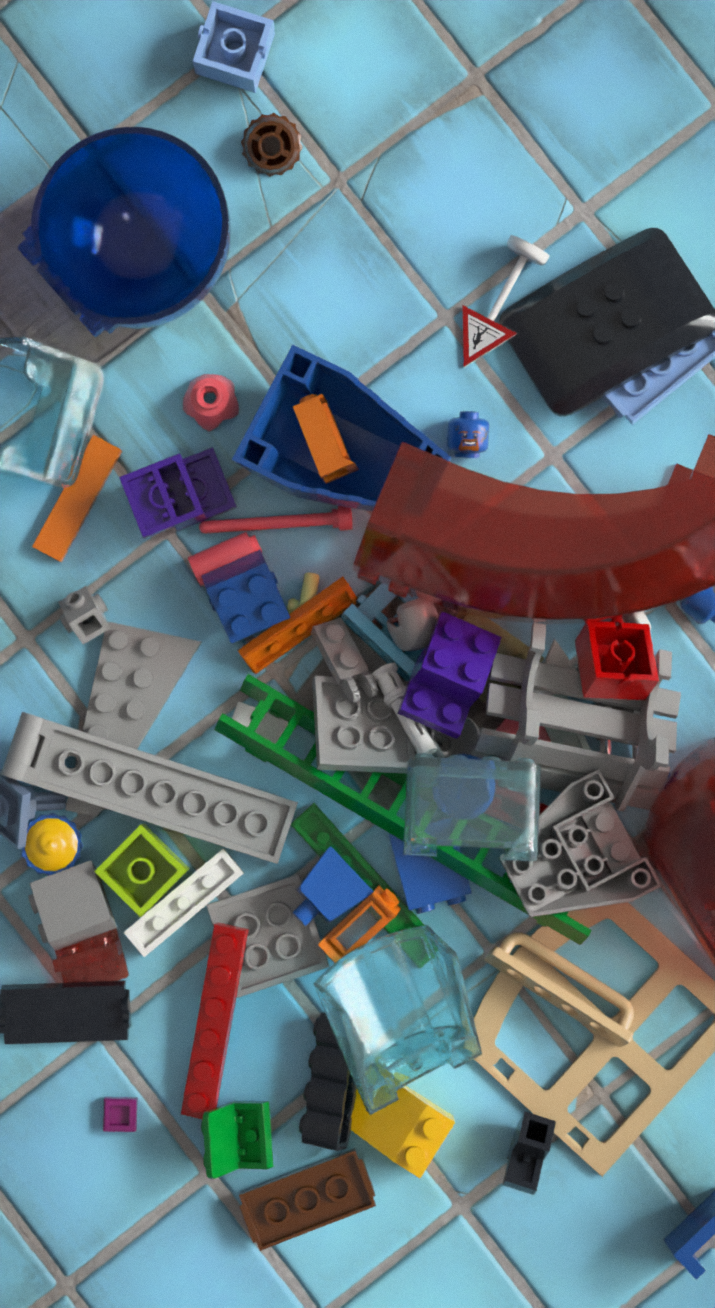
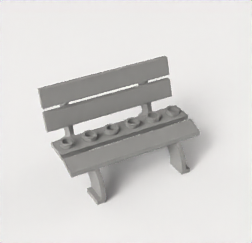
(635, 780)

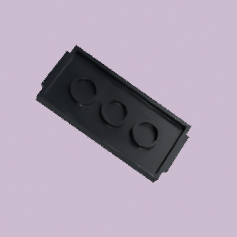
(65, 1012)

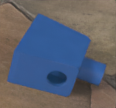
(329, 889)

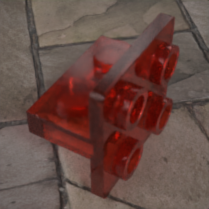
(93, 959)

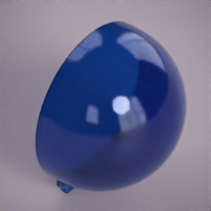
(129, 229)

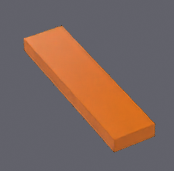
(77, 499)
(292, 631)

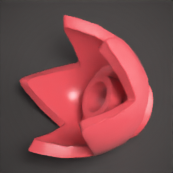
(212, 414)

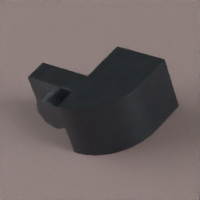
(527, 1151)

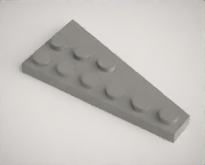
(131, 687)

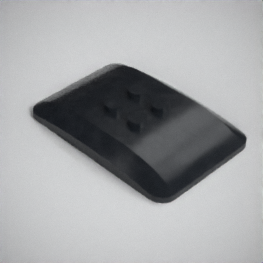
(608, 321)

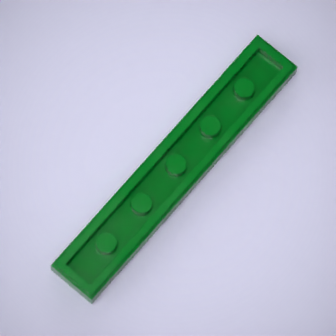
(322, 833)

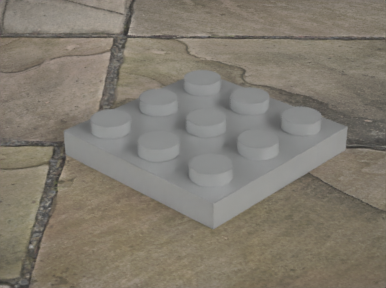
(357, 734)
(277, 942)

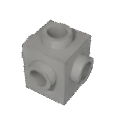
(84, 614)

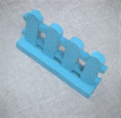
(380, 641)

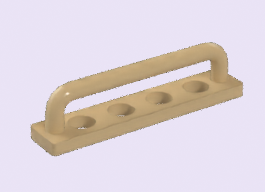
(614, 1032)

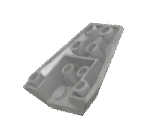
(581, 855)

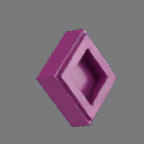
(120, 1114)

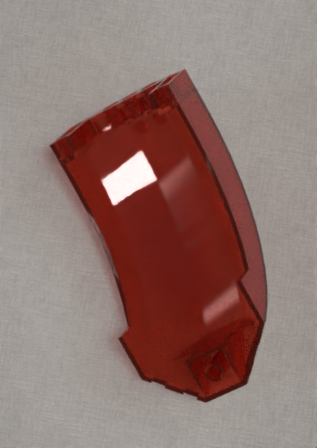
(538, 551)

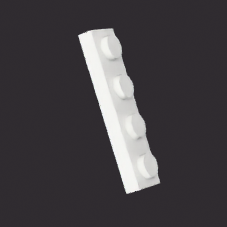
(183, 902)

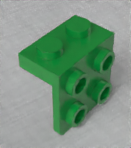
(237, 1137)

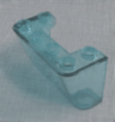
(472, 805)

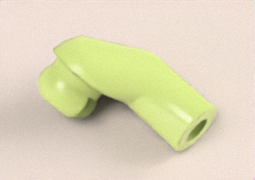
(308, 591)

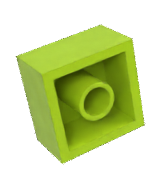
(142, 870)

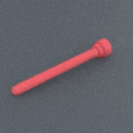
(339, 518)

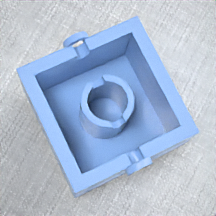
(233, 46)

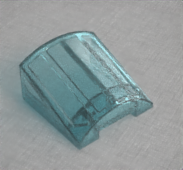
(398, 1012)

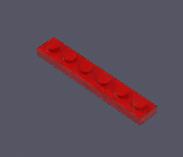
(214, 1019)

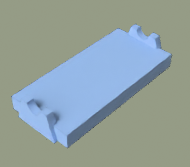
(653, 386)

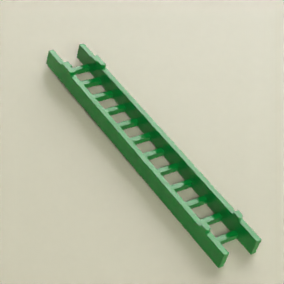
(296, 714)

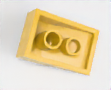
(405, 1130)

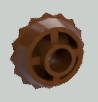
(271, 144)

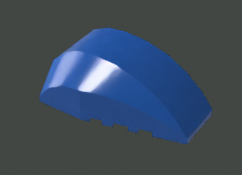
(369, 427)

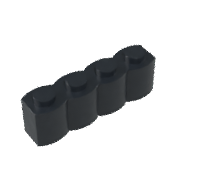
(329, 1093)

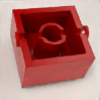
(616, 660)

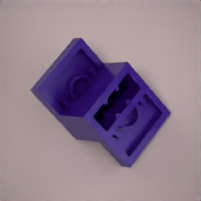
(177, 492)
(449, 675)

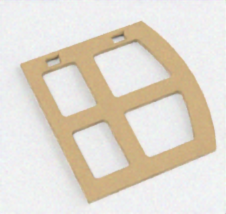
(552, 1103)

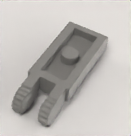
(344, 659)

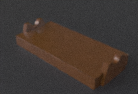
(307, 1199)

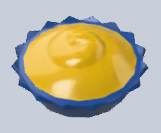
(52, 844)

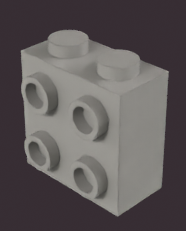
(71, 906)

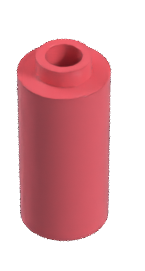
(222, 554)

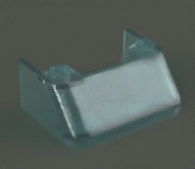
(61, 416)

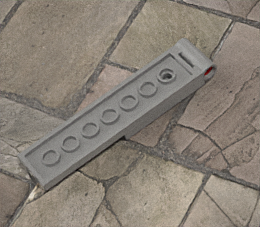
(149, 788)

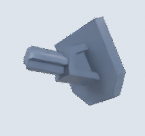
(19, 805)

